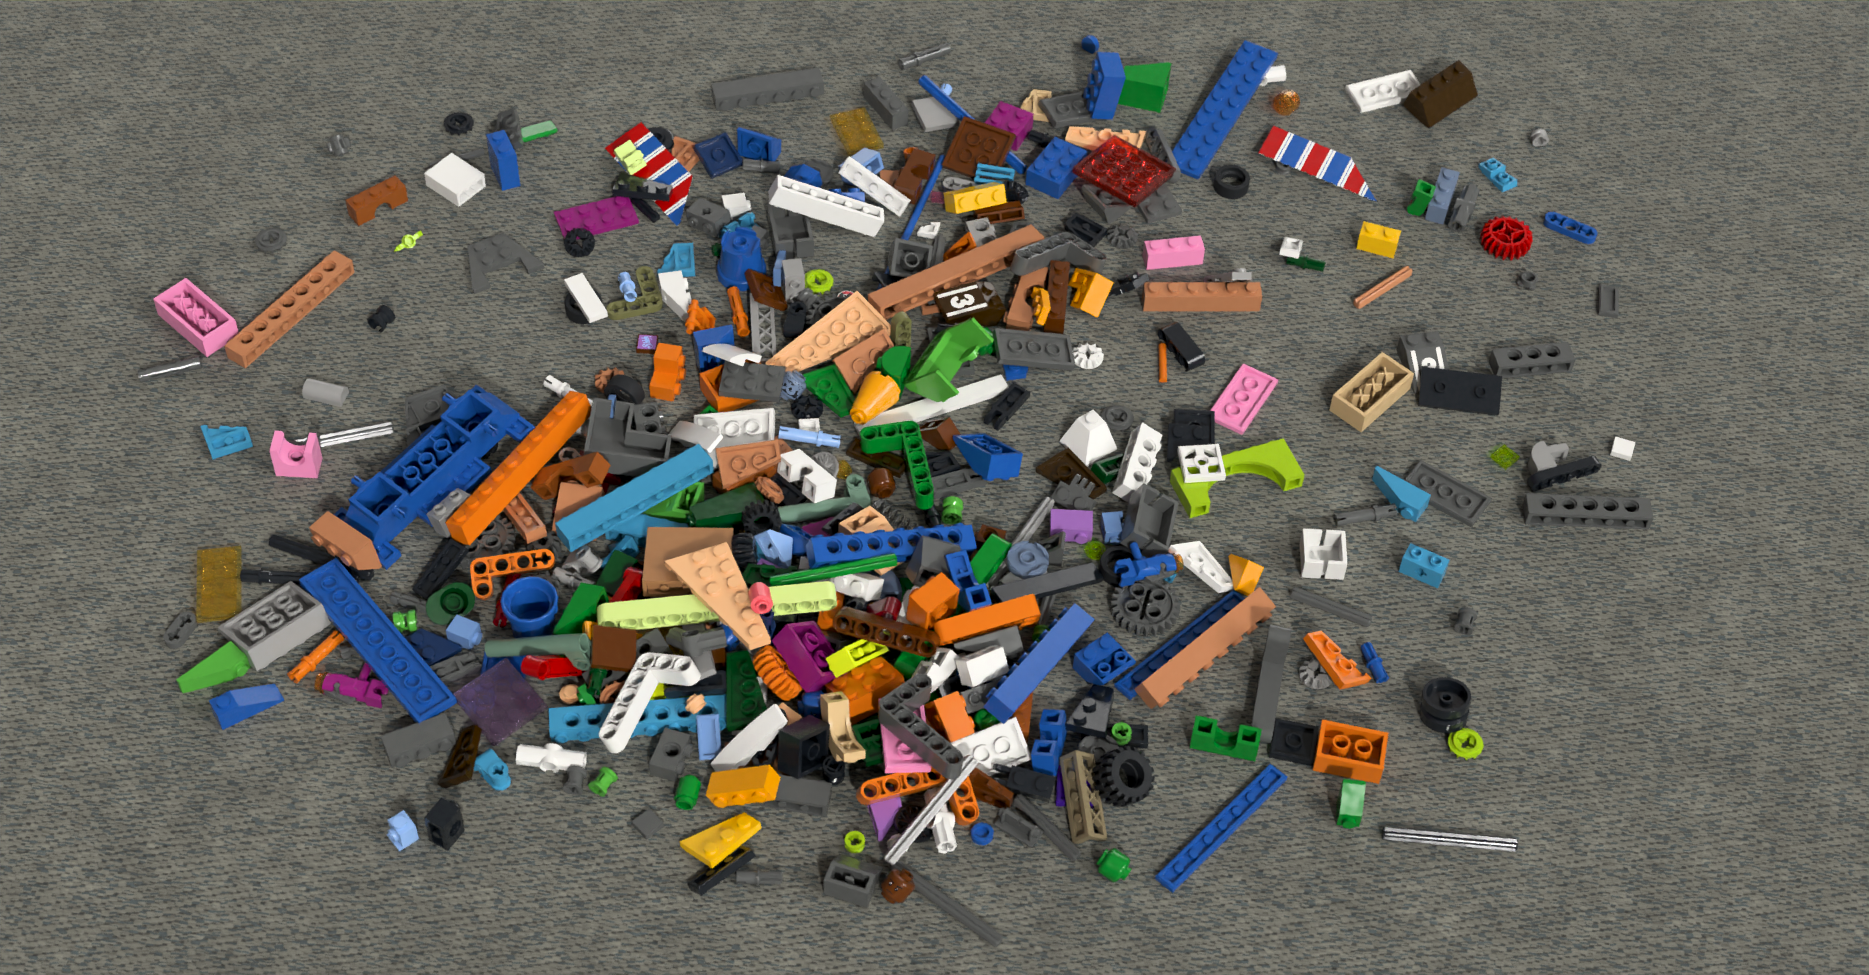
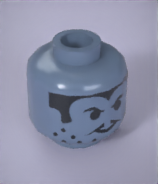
(793, 385)

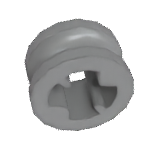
(1542, 135)

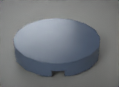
(1027, 559)

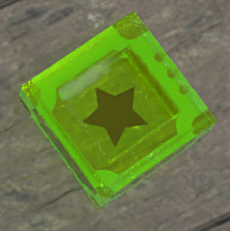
(1504, 456)

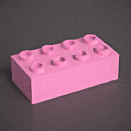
(196, 317)

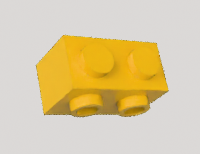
(1378, 239)

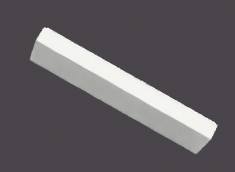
(874, 186)

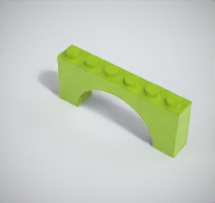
(1269, 460)

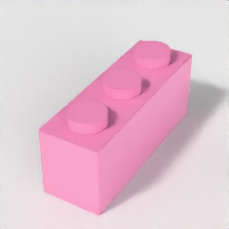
(1173, 252)

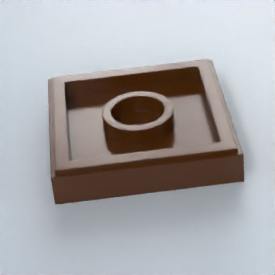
(764, 290)
(613, 648)

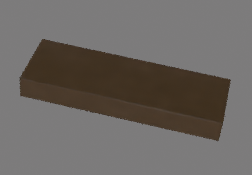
(878, 460)

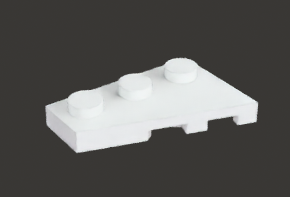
(1204, 565)

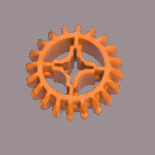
(775, 673)

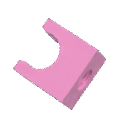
(296, 460)

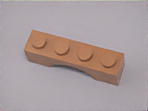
(1021, 314)

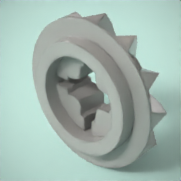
(1307, 671)

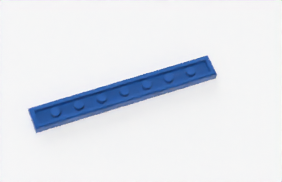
(1160, 657)
(1220, 828)

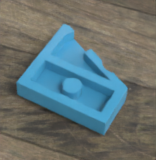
(680, 259)
(226, 440)

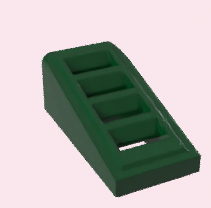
(1099, 470)

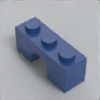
(1049, 748)

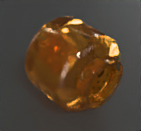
(1286, 102)

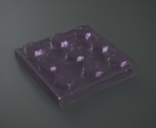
(500, 701)

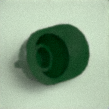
(449, 602)

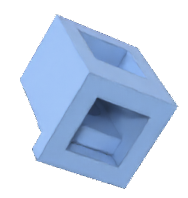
(402, 830)

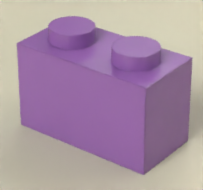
(1075, 523)

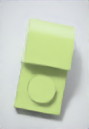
(629, 157)

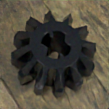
(744, 549)

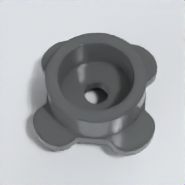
(1528, 279)

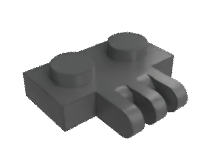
(1075, 495)

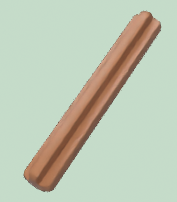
(1382, 287)

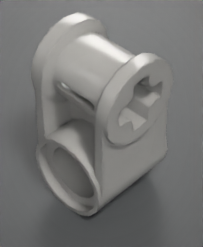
(582, 561)

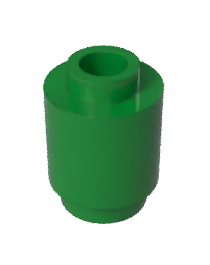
(687, 792)

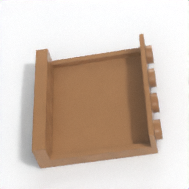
(672, 542)

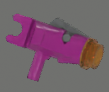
(351, 689)

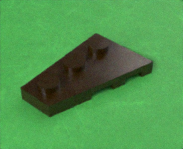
(1064, 468)
(462, 758)

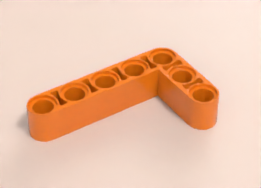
(1018, 611)
(922, 783)

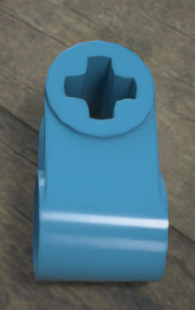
(493, 770)

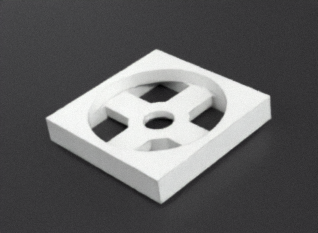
(1204, 475)

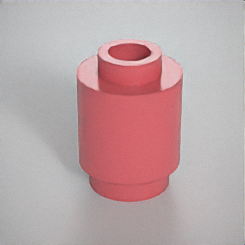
(760, 598)

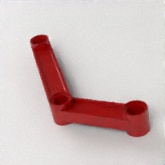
(559, 665)

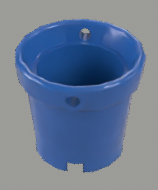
(739, 253)
(530, 606)

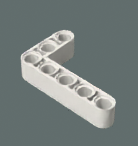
(637, 691)

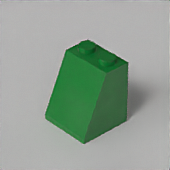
(1146, 86)

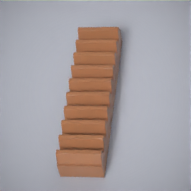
(525, 519)

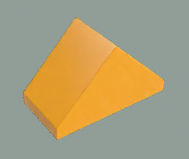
(1244, 574)

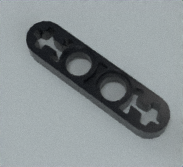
(1564, 473)

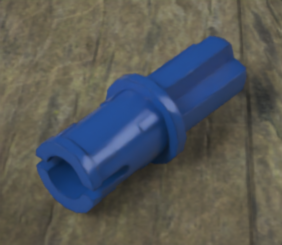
(1374, 663)

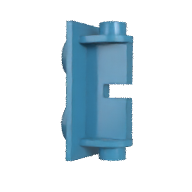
(744, 221)

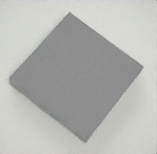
(933, 115)

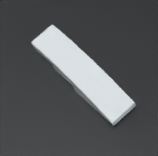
(691, 434)
(750, 740)

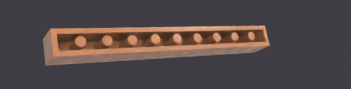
(951, 273)

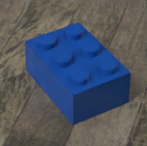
(1104, 85)
(1054, 167)

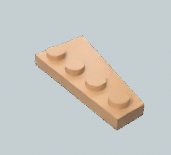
(1092, 139)

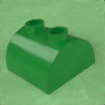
(896, 364)

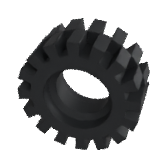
(759, 510)

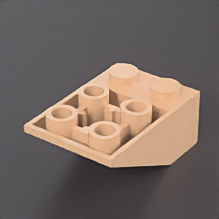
(868, 521)

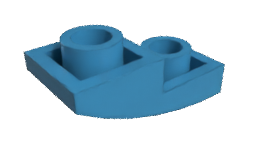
(1496, 174)

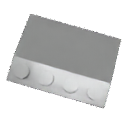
(275, 624)

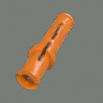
(739, 316)
(309, 662)

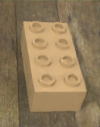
(1371, 392)

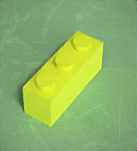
(854, 656)

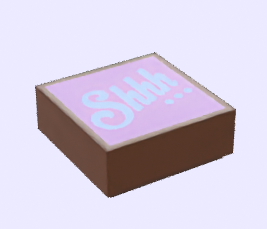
(647, 344)

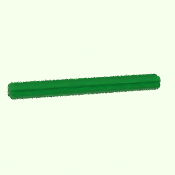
(834, 570)

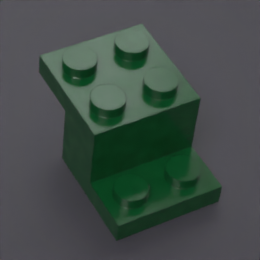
(869, 736)

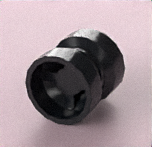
(381, 318)
(832, 774)

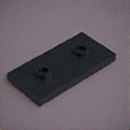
(1460, 391)

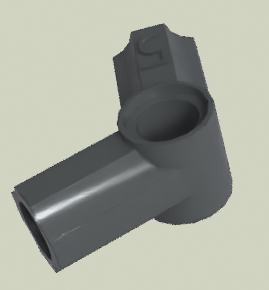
(694, 642)

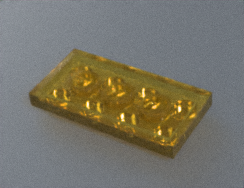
(218, 584)

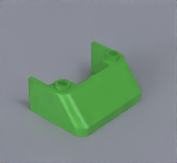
(944, 357)

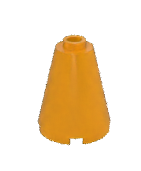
(874, 397)

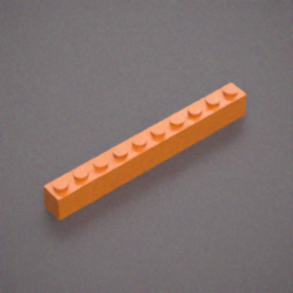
(519, 468)

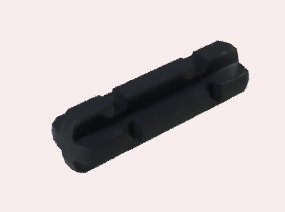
(646, 209)

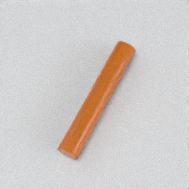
(1162, 362)

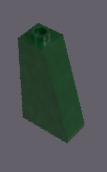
(725, 509)

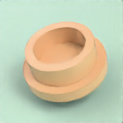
(568, 694)
(695, 703)

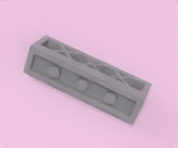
(755, 328)

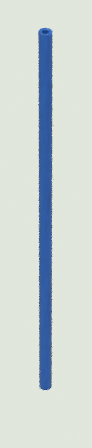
(921, 203)

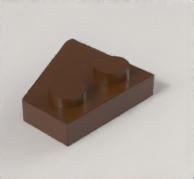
(989, 790)

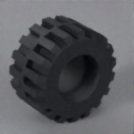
(1109, 781)

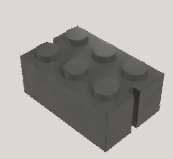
(790, 233)
(1151, 524)

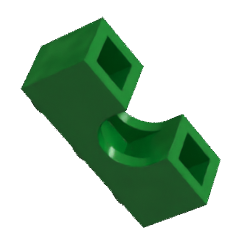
(1237, 744)

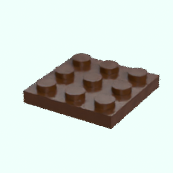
(977, 144)

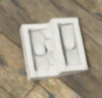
(731, 353)

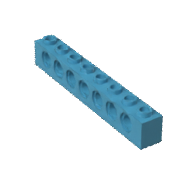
(671, 709)

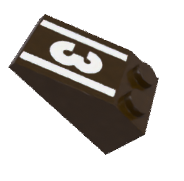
(970, 301)

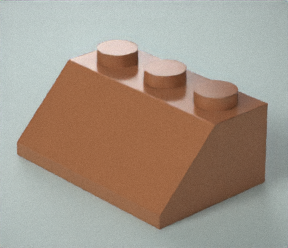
(345, 542)

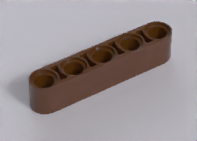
(896, 629)

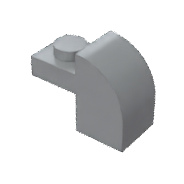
(1545, 457)

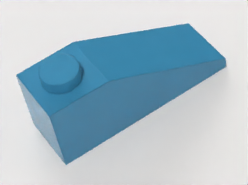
(1408, 498)

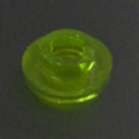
(1094, 554)

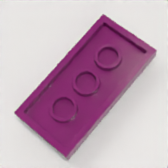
(598, 216)

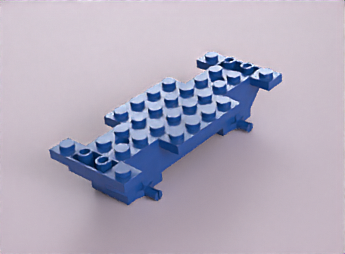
(432, 468)

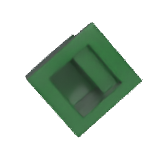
(1420, 198)

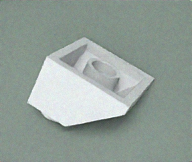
(1089, 438)

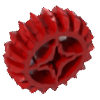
(1506, 237)

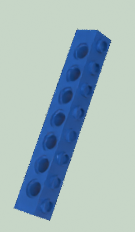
(820, 556)

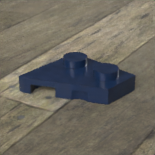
(432, 647)

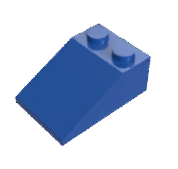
(989, 456)

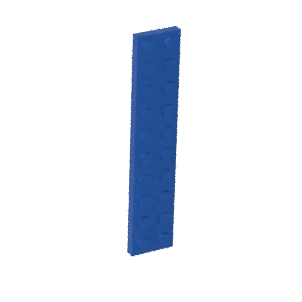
(1222, 108)
(378, 641)

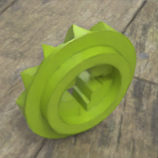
(822, 276)
(1474, 747)

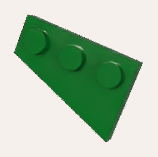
(830, 389)

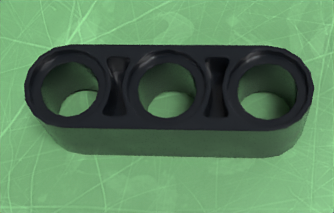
(1182, 346)

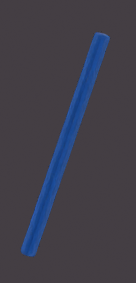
(959, 112)

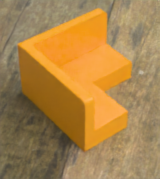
(1091, 291)

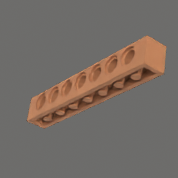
(289, 309)

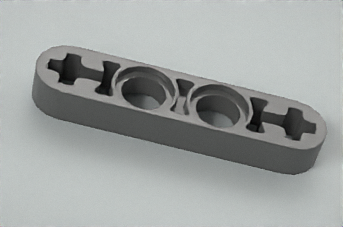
(1165, 152)

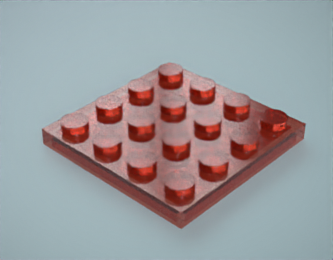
(1124, 170)

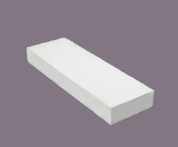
(586, 298)

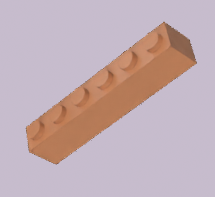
(1201, 296)

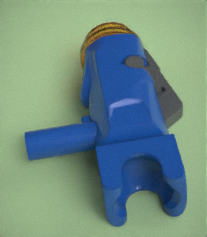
(1149, 569)

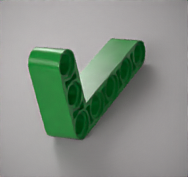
(903, 436)

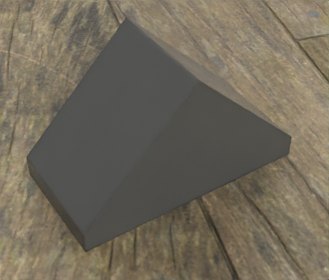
(1055, 547)

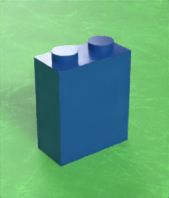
(503, 160)

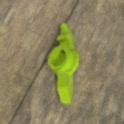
(408, 241)

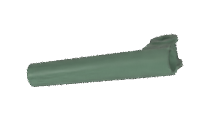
(854, 492)
(574, 646)

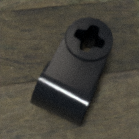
(796, 320)

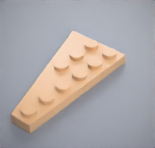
(832, 335)
(721, 588)

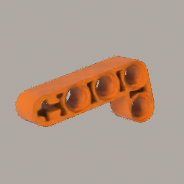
(512, 569)

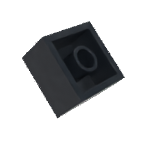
(803, 746)

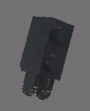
(1026, 782)

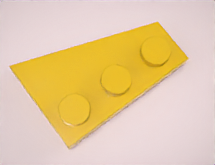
(721, 840)

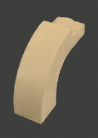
(841, 737)

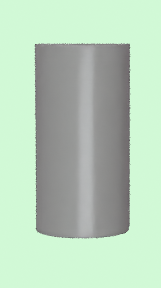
(324, 392)

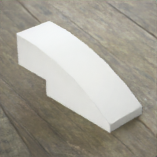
(939, 667)

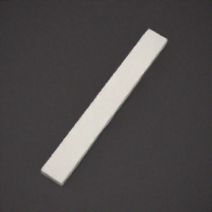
(928, 408)

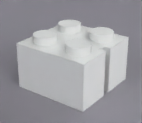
(1326, 559)

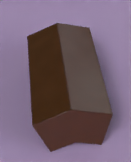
(1001, 213)

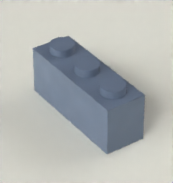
(1442, 195)

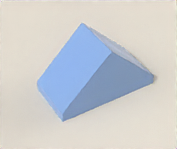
(776, 547)

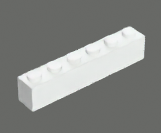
(826, 206)

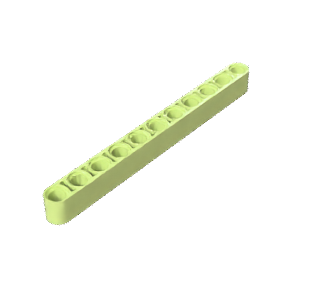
(690, 610)

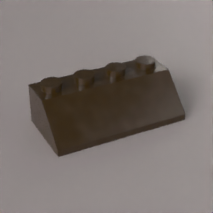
(1442, 94)

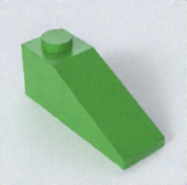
(218, 668)

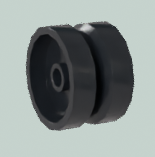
(1445, 705)

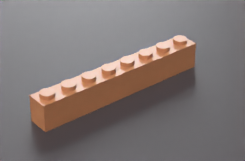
(1204, 648)

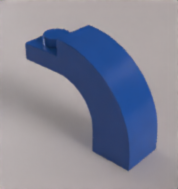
(971, 594)

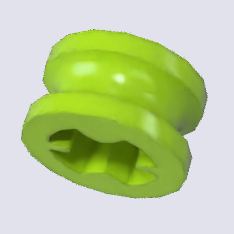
(854, 835)

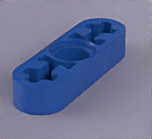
(1558, 219)

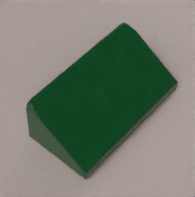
(613, 573)

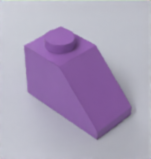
(883, 814)

